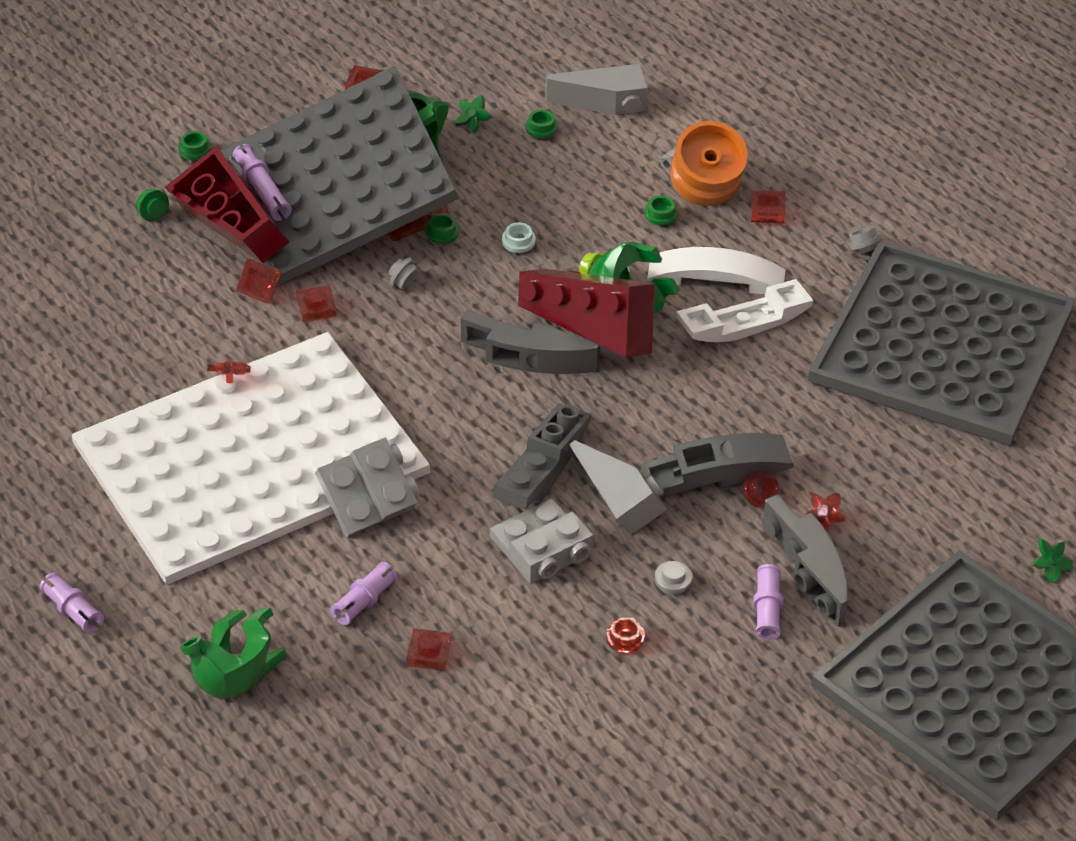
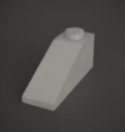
(602, 89)
(623, 487)

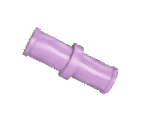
(363, 593)
(768, 601)
(71, 602)

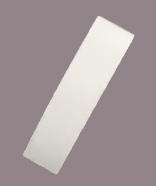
(718, 265)
(779, 306)

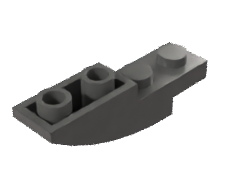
(536, 350)
(544, 458)
(718, 459)
(817, 560)

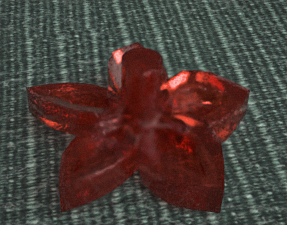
(229, 368)
(826, 509)

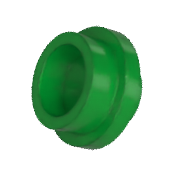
(541, 124)
(194, 145)
(152, 204)
(661, 210)
(442, 228)

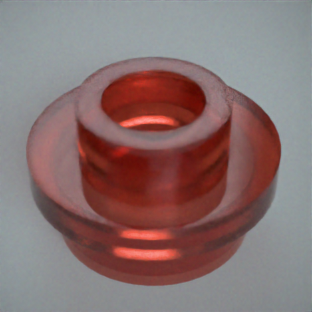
(769, 488)
(625, 627)

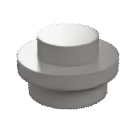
(864, 239)
(403, 273)
(673, 577)

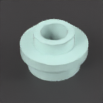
(518, 238)

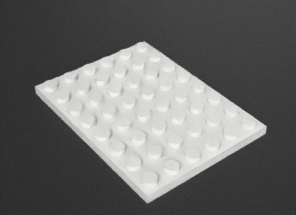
(238, 458)

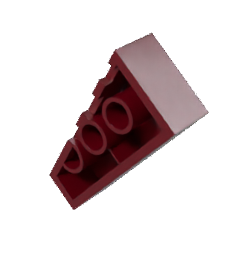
(224, 202)
(595, 307)

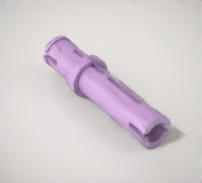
(257, 174)

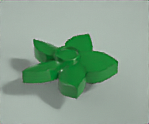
(473, 113)
(1052, 560)

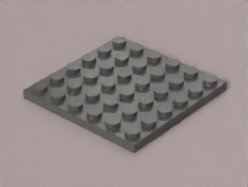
(349, 172)
(943, 341)
(965, 683)

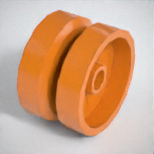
(708, 163)

